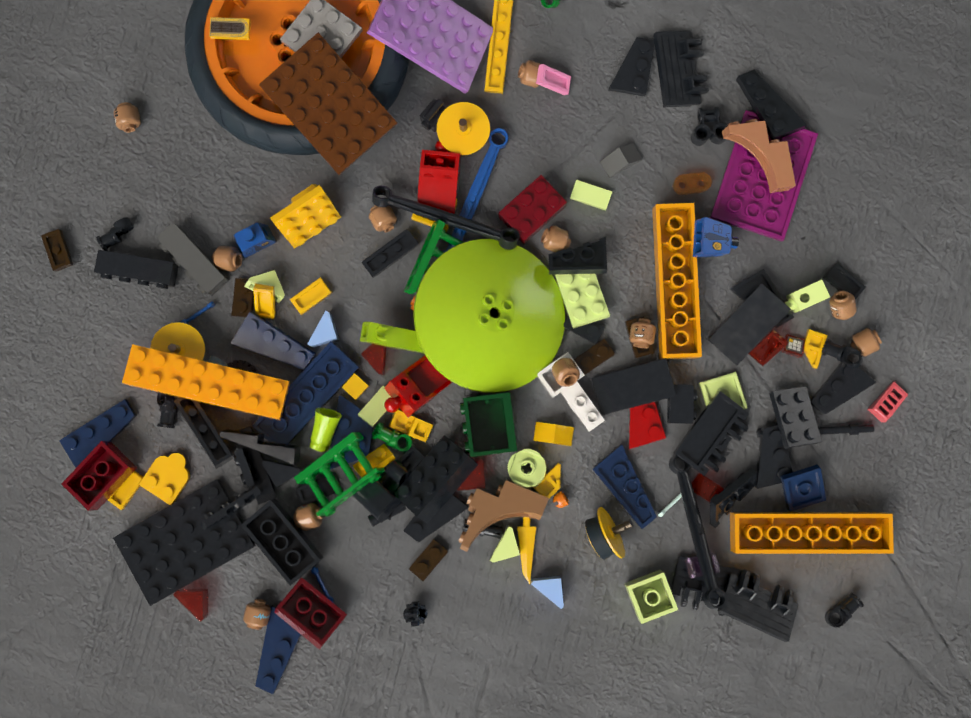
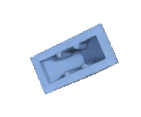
(324, 332)
(551, 588)

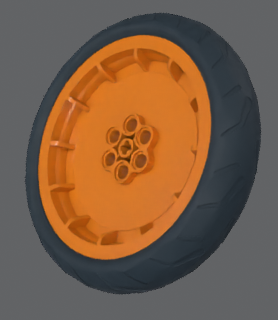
(230, 70)

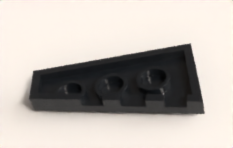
(769, 106)

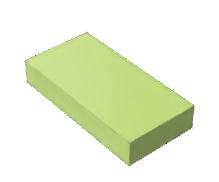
(591, 195)
(375, 407)

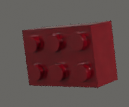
(532, 209)
(99, 475)
(310, 613)

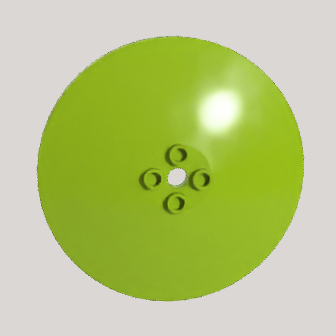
(456, 320)

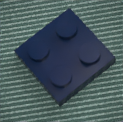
(803, 488)

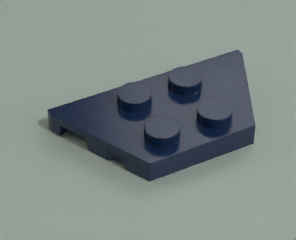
(350, 423)

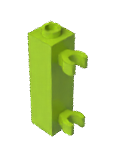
(390, 337)

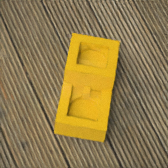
(411, 426)

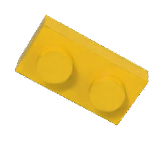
(378, 459)

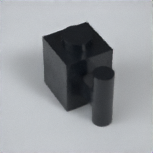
(431, 114)

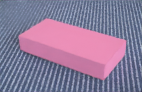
(553, 79)

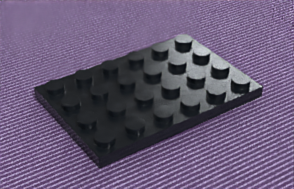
(174, 548)

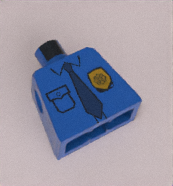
(712, 238)
(254, 239)

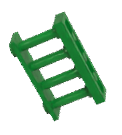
(429, 250)
(322, 465)

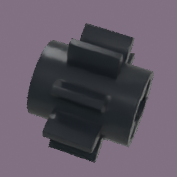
(415, 613)

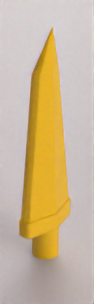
(526, 538)

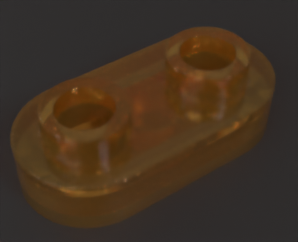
(691, 183)

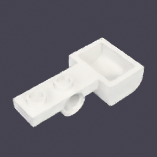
(574, 395)

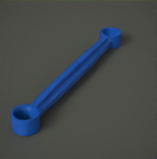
(479, 183)

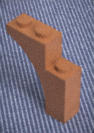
(771, 155)

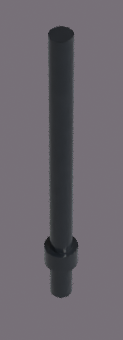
(852, 429)

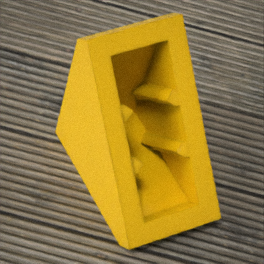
(553, 433)

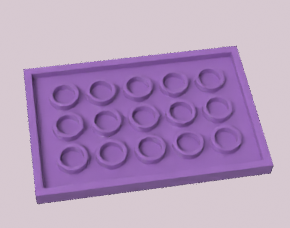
(434, 36)

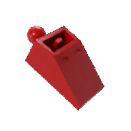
(439, 178)
(414, 387)

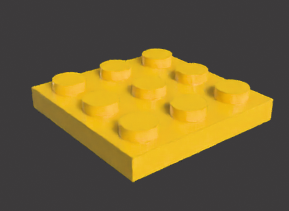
(306, 217)

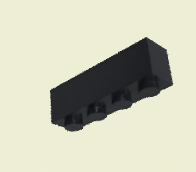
(136, 268)
(204, 431)

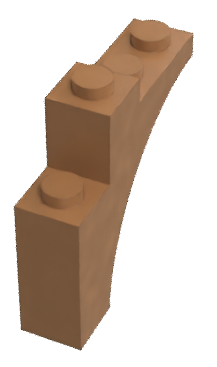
(489, 509)

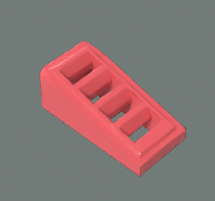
(874, 408)

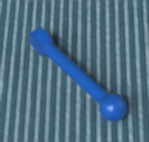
(209, 306)
(314, 571)

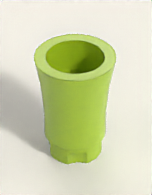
(324, 428)

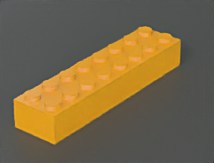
(676, 281)
(206, 382)
(811, 533)

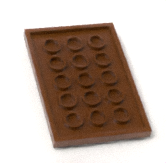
(328, 103)

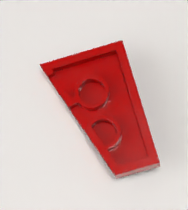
(644, 425)

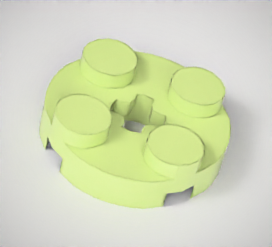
(521, 459)

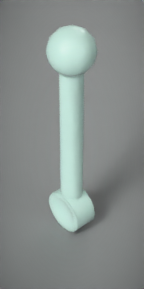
(662, 512)

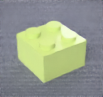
(651, 596)

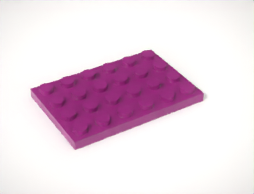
(745, 192)

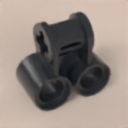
(708, 124)

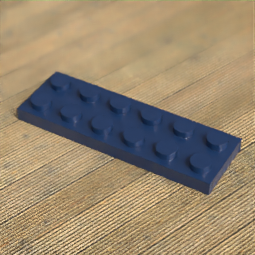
(307, 392)

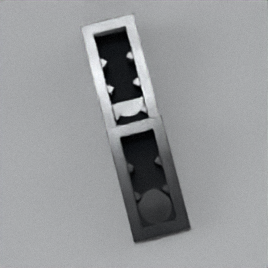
(254, 440)

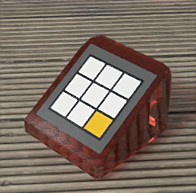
(794, 347)

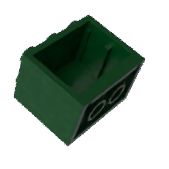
(488, 424)

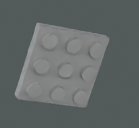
(330, 23)

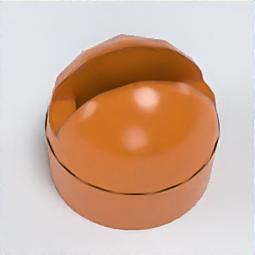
(561, 499)

